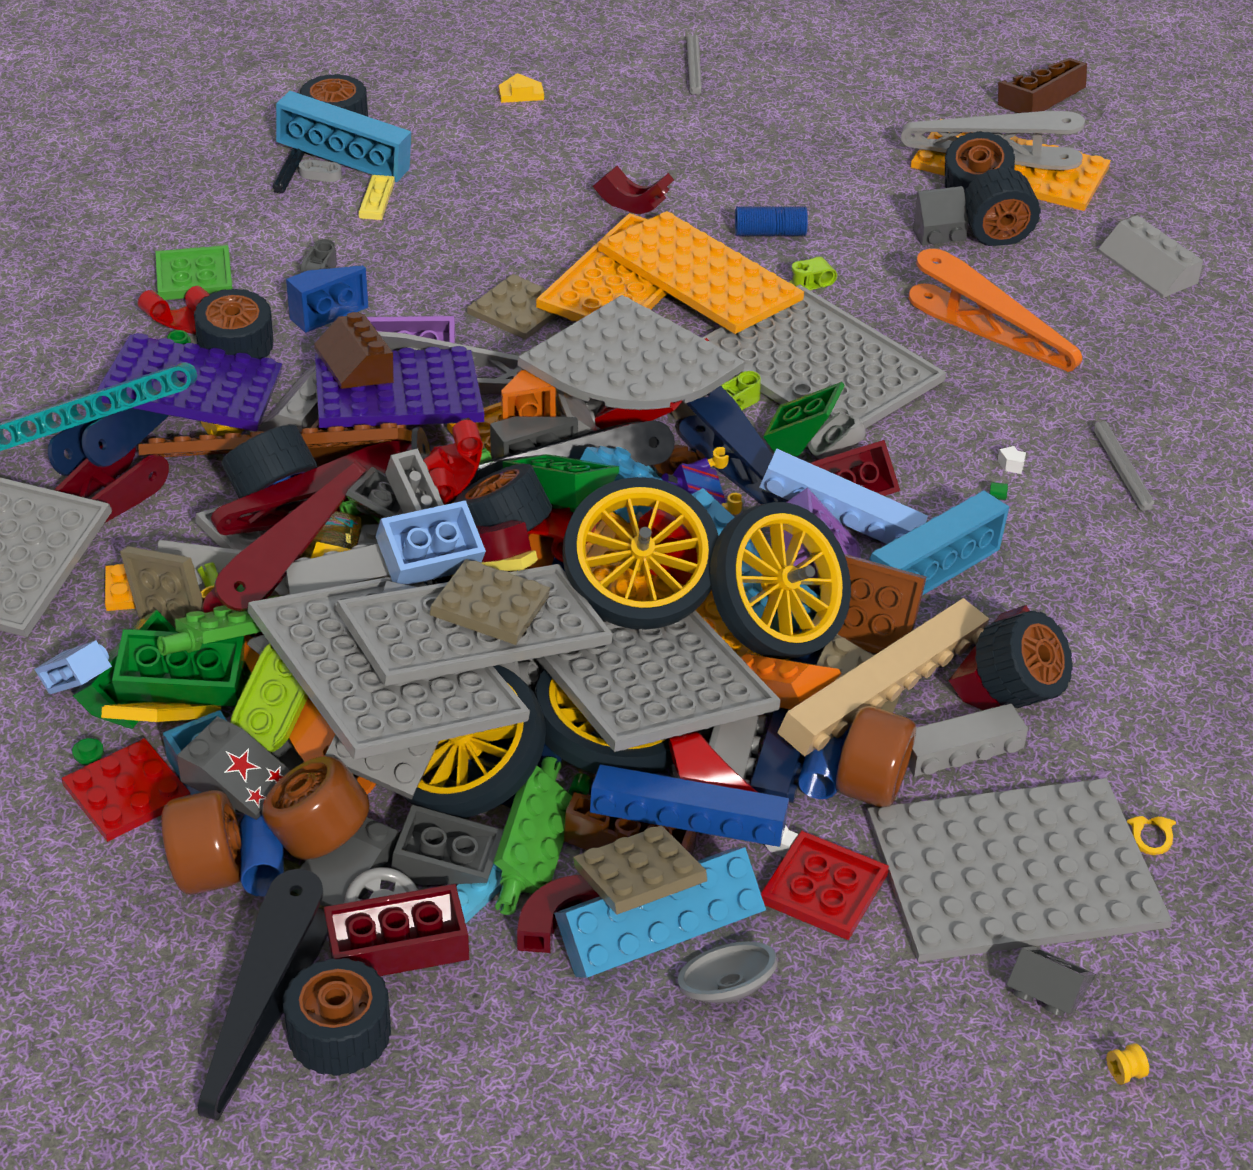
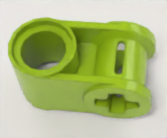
(813, 273)
(744, 388)

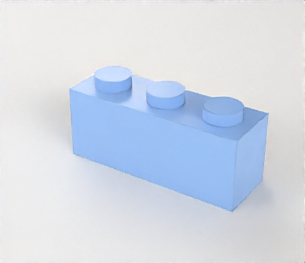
(73, 667)

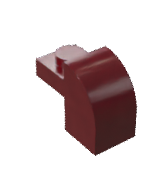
(504, 540)

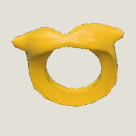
(1163, 823)

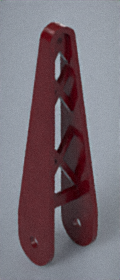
(299, 487)
(122, 492)
(266, 560)

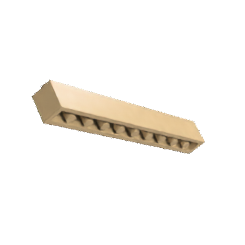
(882, 677)

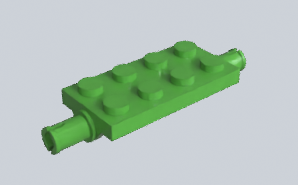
(207, 628)
(532, 836)

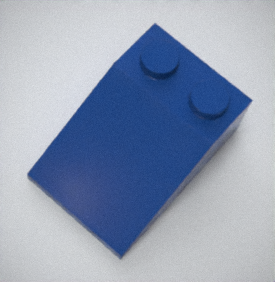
(325, 295)

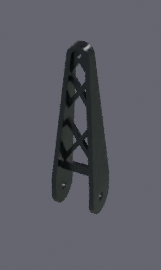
(646, 441)
(282, 944)

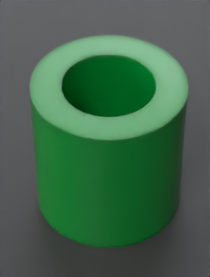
(999, 490)
(580, 784)

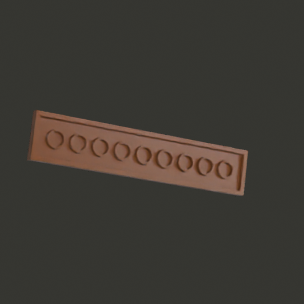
(314, 438)

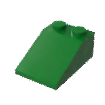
(801, 419)

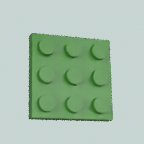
(191, 267)

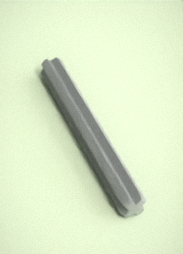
(694, 64)
(1124, 466)

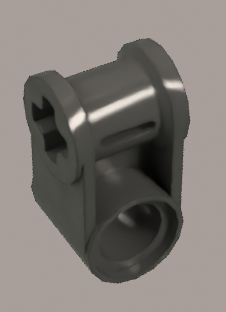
(320, 256)

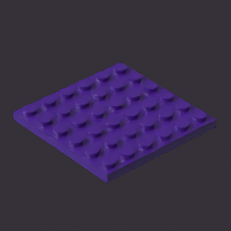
(227, 387)
(426, 389)

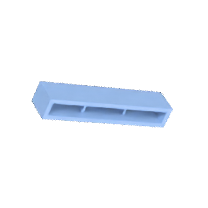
(846, 500)

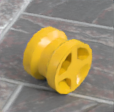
(1127, 1063)

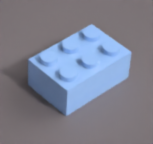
(429, 542)

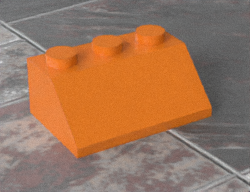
(528, 397)
(790, 679)

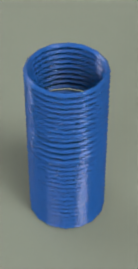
(768, 222)
(821, 765)
(260, 856)

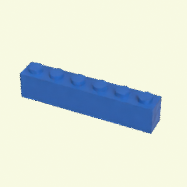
(689, 805)

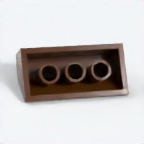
(355, 352)

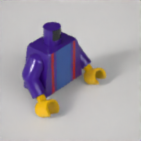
(700, 475)

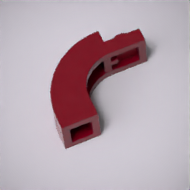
(631, 197)
(537, 916)

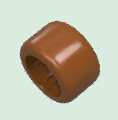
(875, 756)
(316, 807)
(202, 842)

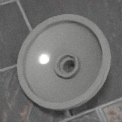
(728, 972)

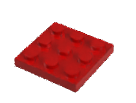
(124, 789)
(824, 885)

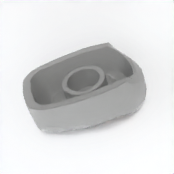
(837, 436)

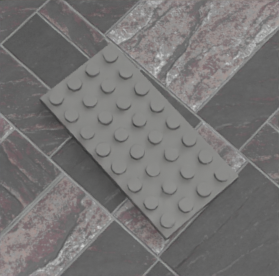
(412, 645)

